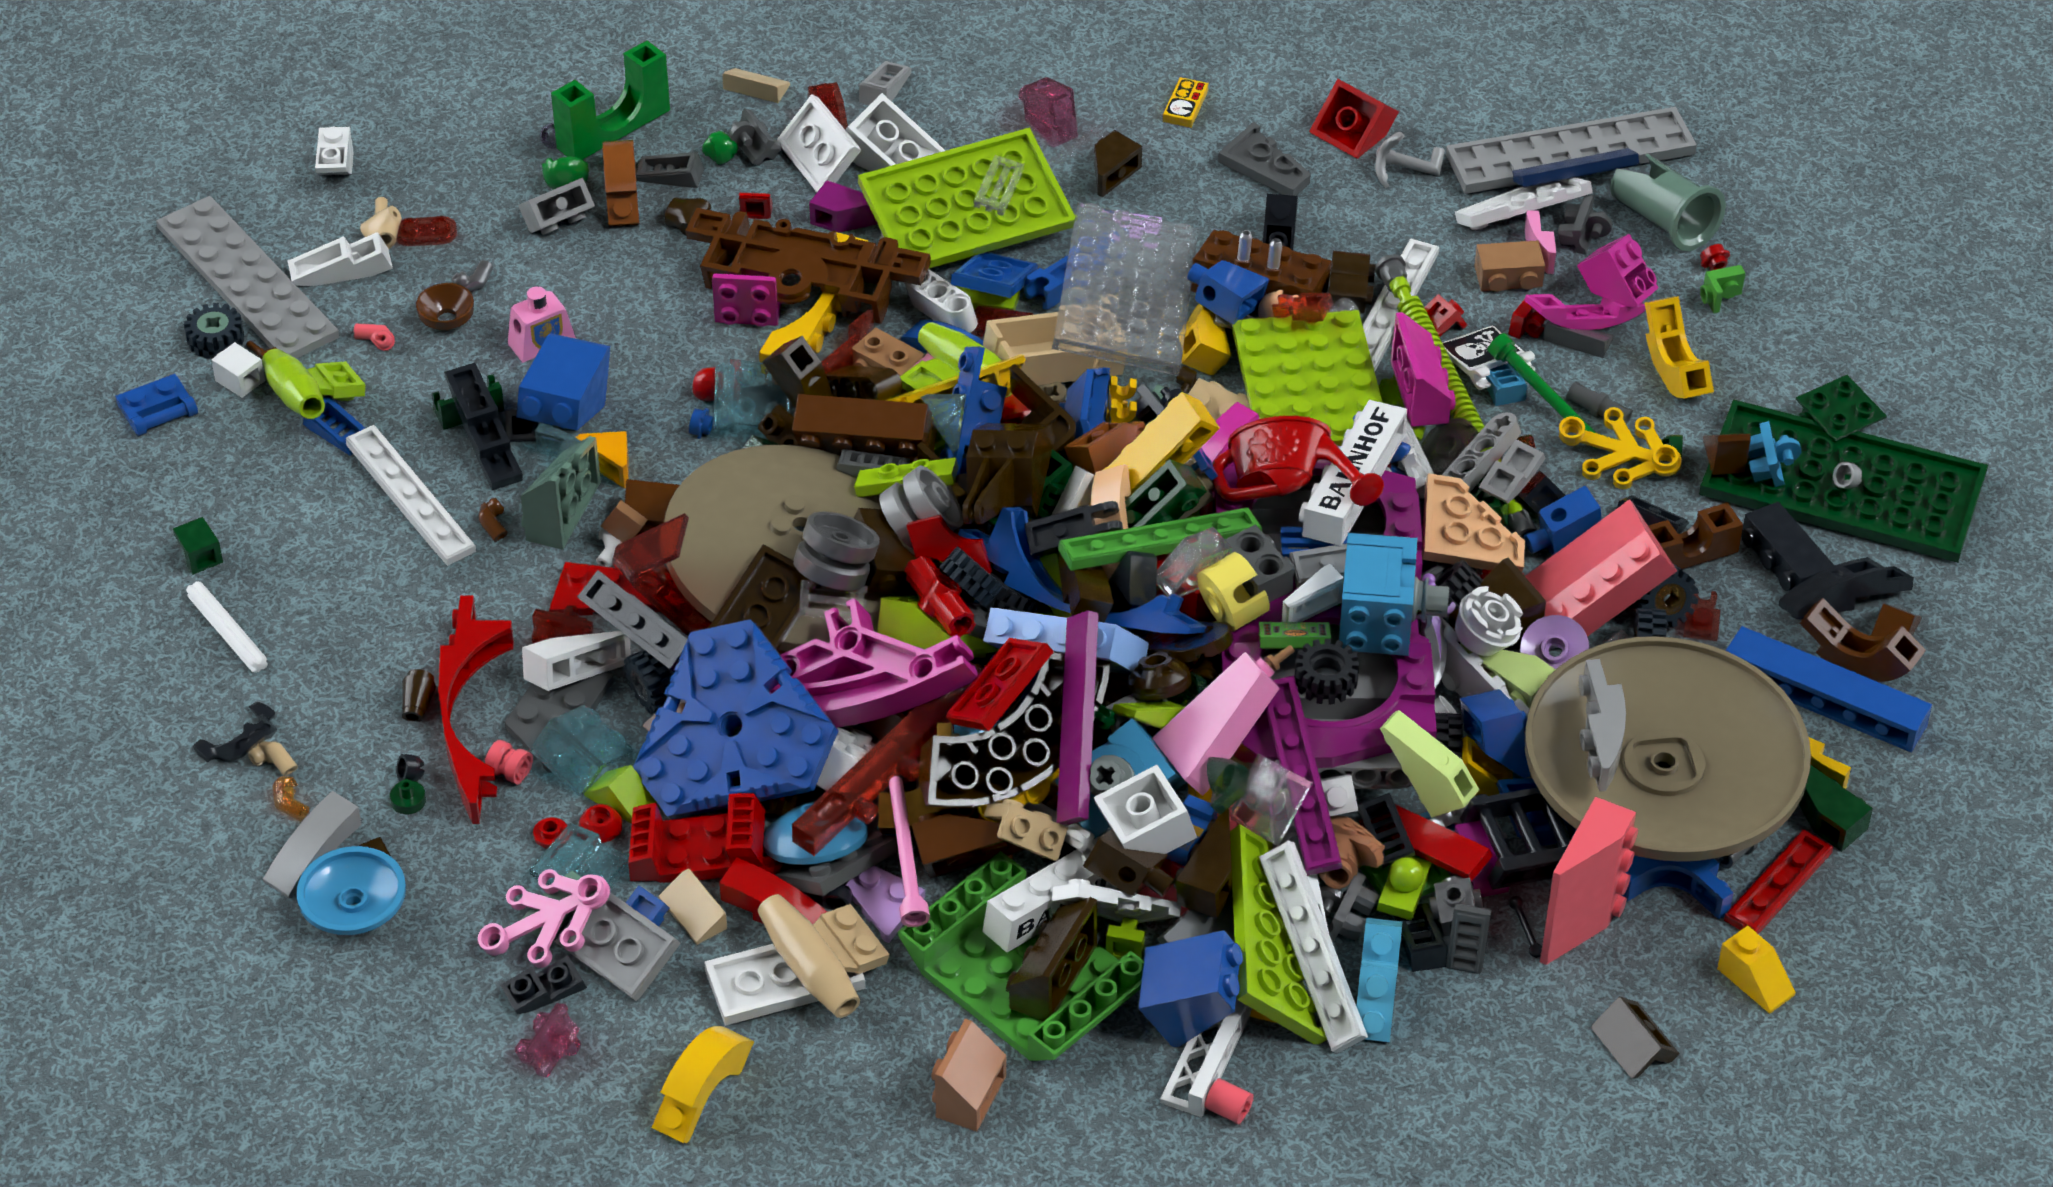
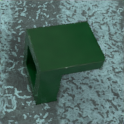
(199, 545)

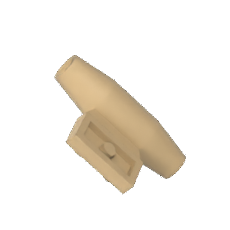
(824, 950)

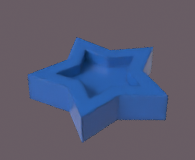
(1204, 463)

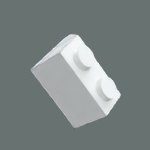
(1147, 813)

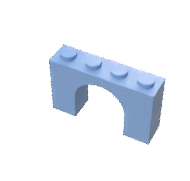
(1113, 642)

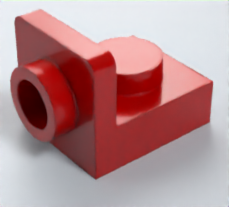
(1444, 314)

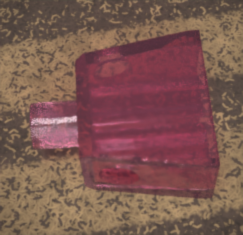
(1050, 110)

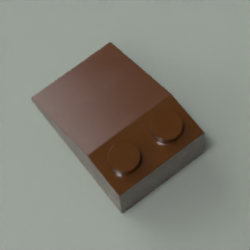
(957, 842)

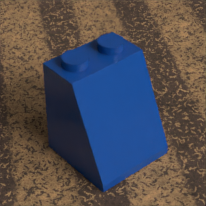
(565, 382)
(1190, 985)

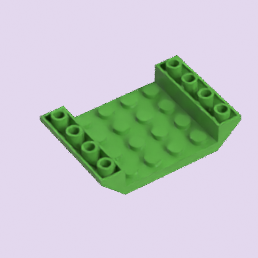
(975, 970)

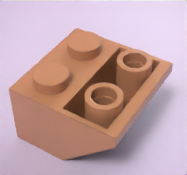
(968, 1077)

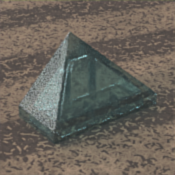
(947, 414)

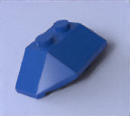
(1088, 400)

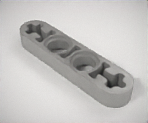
(1498, 434)

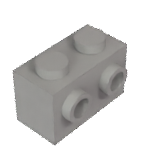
(556, 205)

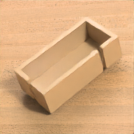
(1034, 339)

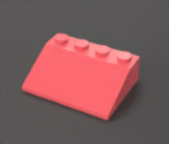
(1603, 570)
(1590, 878)

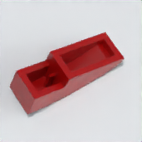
(750, 885)

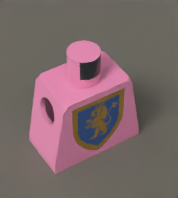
(534, 320)

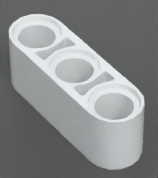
(943, 302)

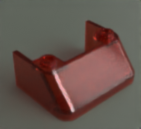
(642, 565)

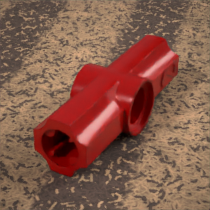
(940, 596)

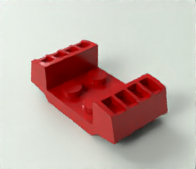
(701, 843)

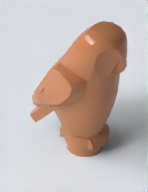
(1356, 849)

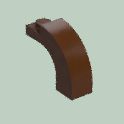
(1870, 656)

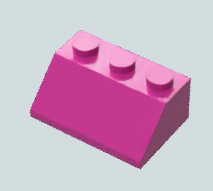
(1420, 374)

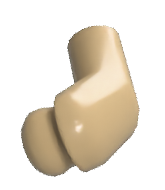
(273, 753)

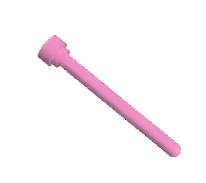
(914, 909)

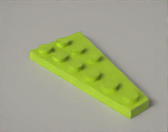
(1270, 970)

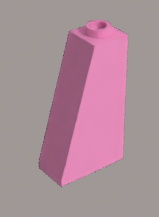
(1217, 719)

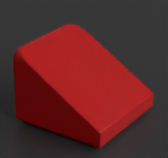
(756, 205)

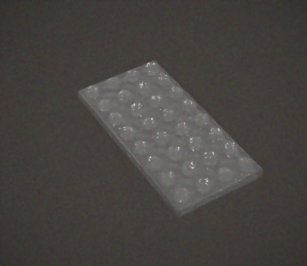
(1126, 289)

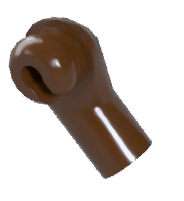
(490, 522)

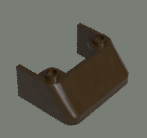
(1043, 411)

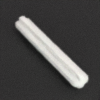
(227, 627)
(1075, 836)

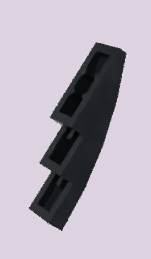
(483, 426)

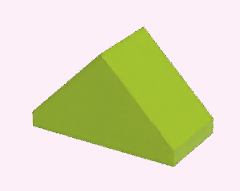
(622, 790)

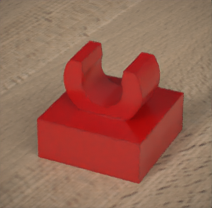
(1526, 319)

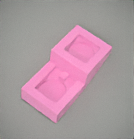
(1546, 239)

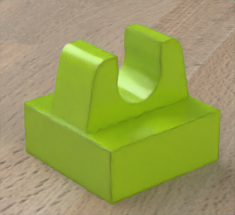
(1125, 939)

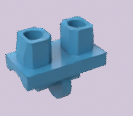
(1784, 450)

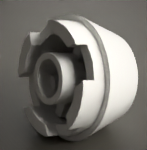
(1488, 621)

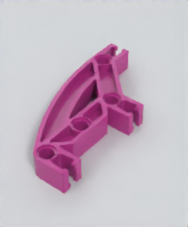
(891, 675)

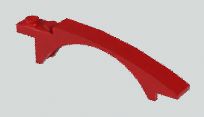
(469, 650)

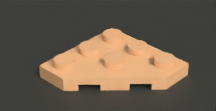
(1464, 528)

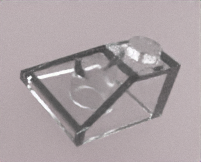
(1270, 799)

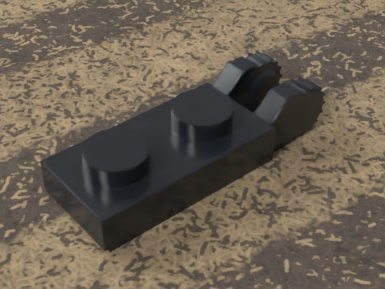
(1045, 533)

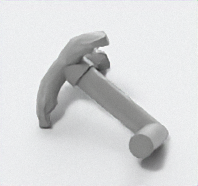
(1386, 155)

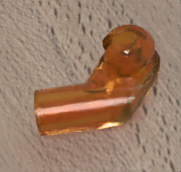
(284, 798)

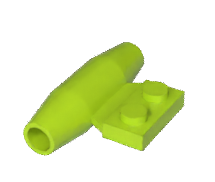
(946, 348)
(303, 388)

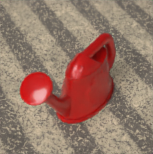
(1278, 458)

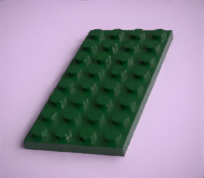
(1905, 492)

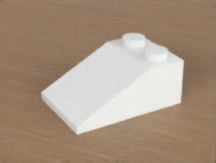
(888, 136)

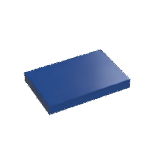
(993, 274)

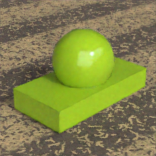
(1404, 887)

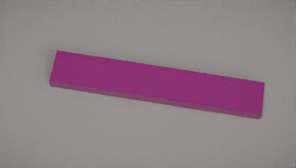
(1077, 718)
(1296, 754)

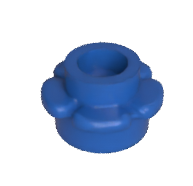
(701, 422)

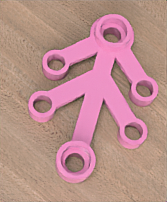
(549, 915)

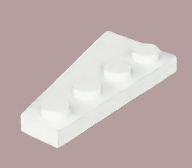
(1521, 200)

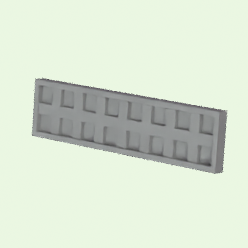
(1490, 161)
(247, 278)

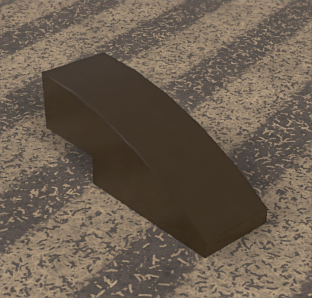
(1085, 589)

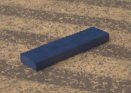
(1576, 167)

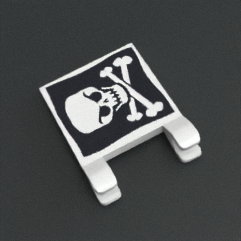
(1471, 355)

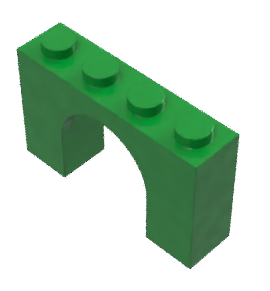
(642, 100)

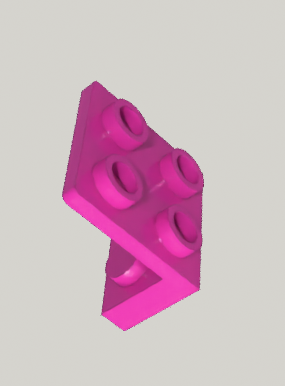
(745, 299)

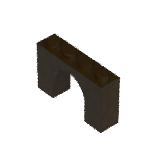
(891, 558)

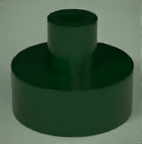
(407, 797)

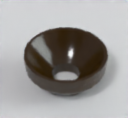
(1158, 677)

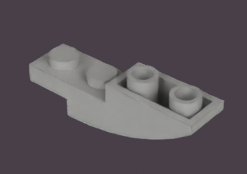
(1604, 723)

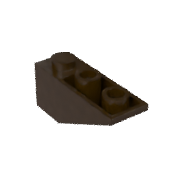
(798, 370)
(1207, 877)

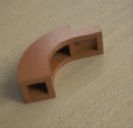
(620, 183)

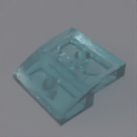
(583, 853)

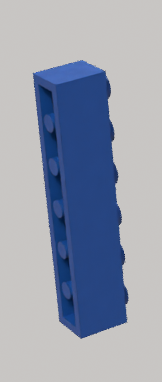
(1836, 691)

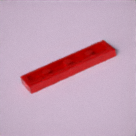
(1439, 844)
(1779, 882)

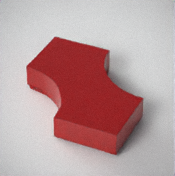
(935, 539)

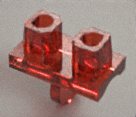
(559, 624)

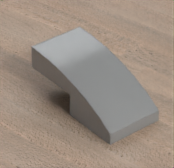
(1514, 471)

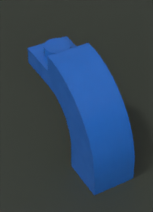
(1694, 877)

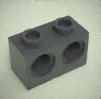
(1272, 569)

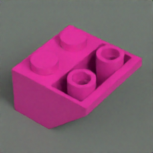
(1619, 272)

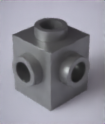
(1451, 892)

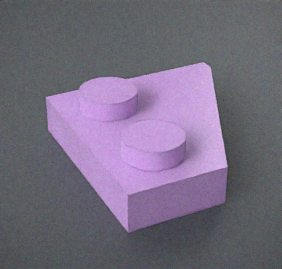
(880, 898)

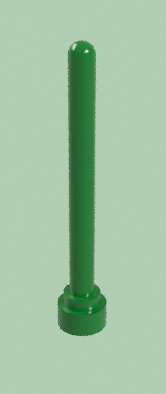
(1503, 349)

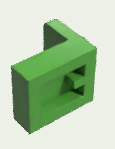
(1722, 284)

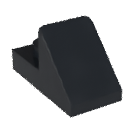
(1133, 581)

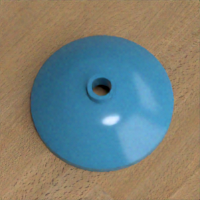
(780, 847)
(348, 878)

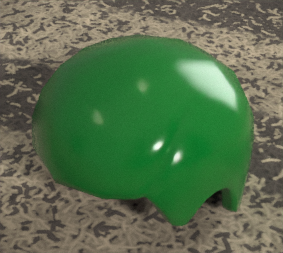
(564, 171)

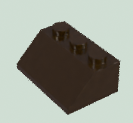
(1054, 960)

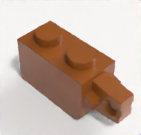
(1102, 445)

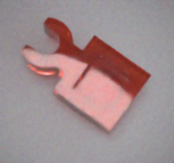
(1306, 307)
(1704, 621)

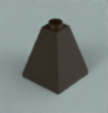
(1510, 580)

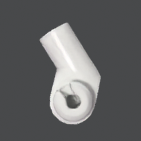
(610, 543)

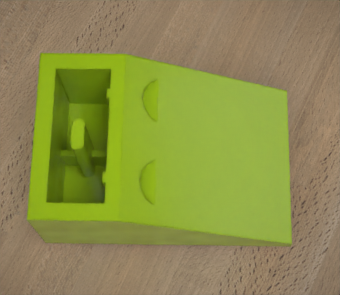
(907, 622)

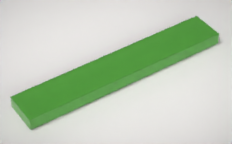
(1153, 538)

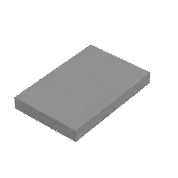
(623, 946)

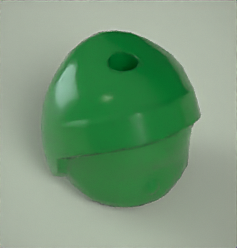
(720, 147)

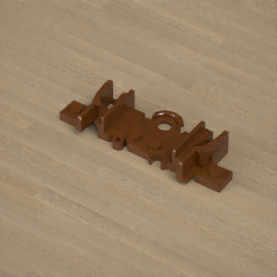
(810, 254)

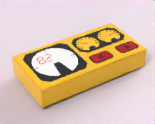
(1185, 102)

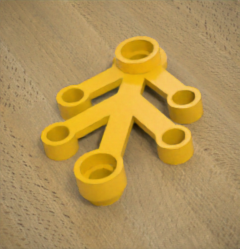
(1623, 449)

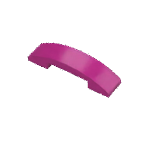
(1583, 316)

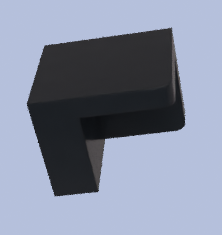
(1541, 492)

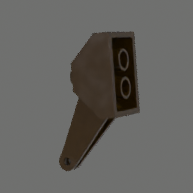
(1006, 469)

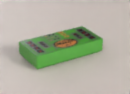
(1297, 634)

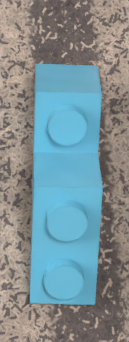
(1379, 977)

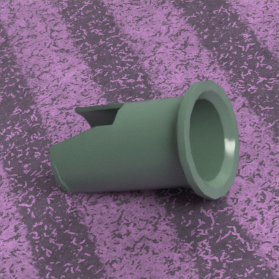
(1672, 203)

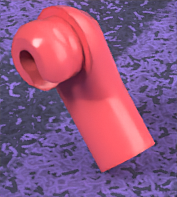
(378, 334)

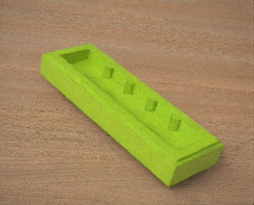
(877, 480)

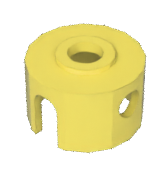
(1226, 595)

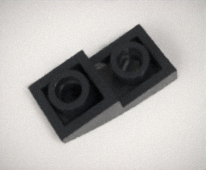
(533, 991)

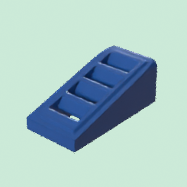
(339, 415)

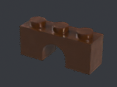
(1711, 537)

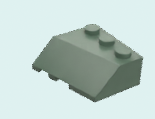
(561, 495)

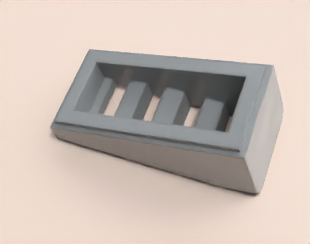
(880, 83)

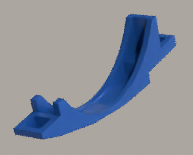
(1011, 555)

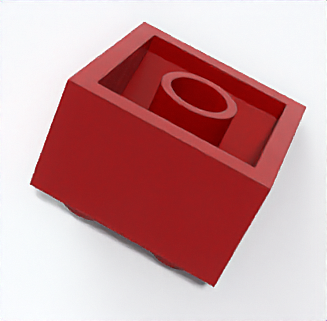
(1352, 119)

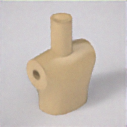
(385, 222)

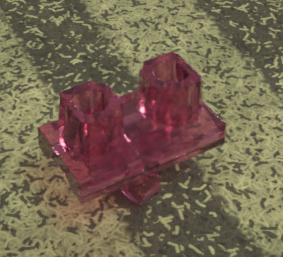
(553, 1039)

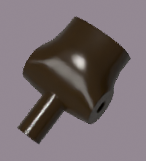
(681, 211)

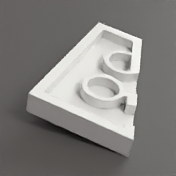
(1115, 903)

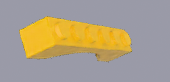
(811, 325)

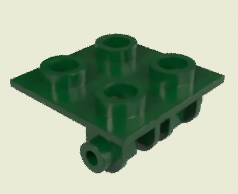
(1840, 407)

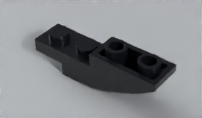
(1845, 584)

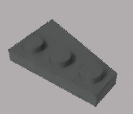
(829, 875)

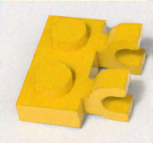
(1117, 406)

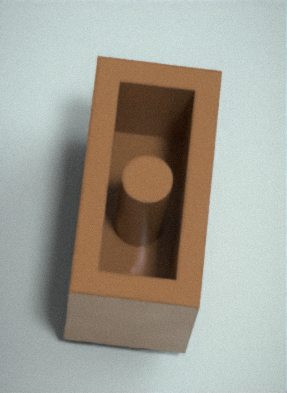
(1509, 265)

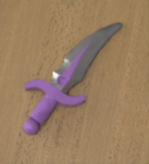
(1435, 633)

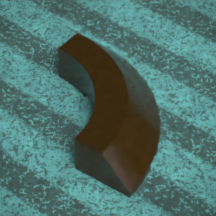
(1012, 754)

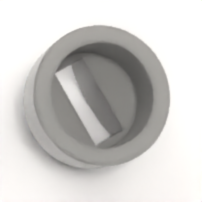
(1847, 468)

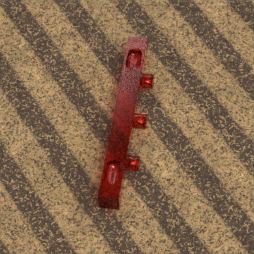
(871, 775)

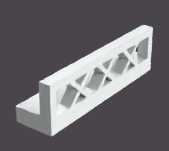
(1216, 1059)

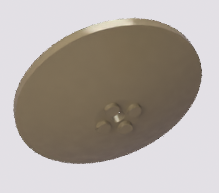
(754, 501)
(1710, 715)

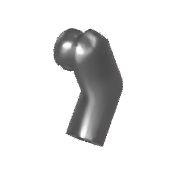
(476, 280)

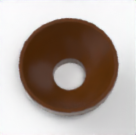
(445, 299)

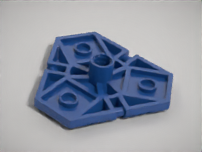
(727, 684)

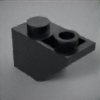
(1280, 219)

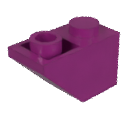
(840, 208)

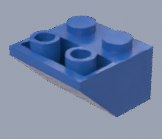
(1497, 728)

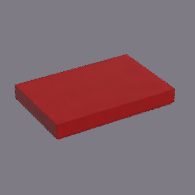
(999, 684)

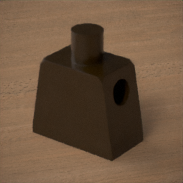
(1128, 868)

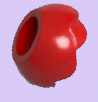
(602, 820)

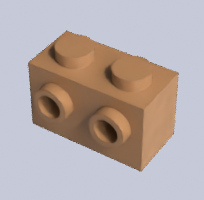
(885, 351)

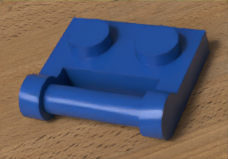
(156, 404)

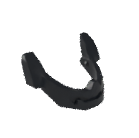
(238, 747)

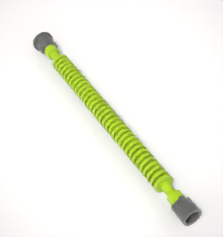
(1393, 273)

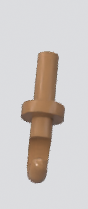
(1273, 661)

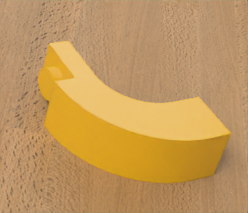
(1670, 352)
(694, 1076)

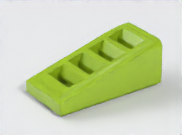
(1151, 713)

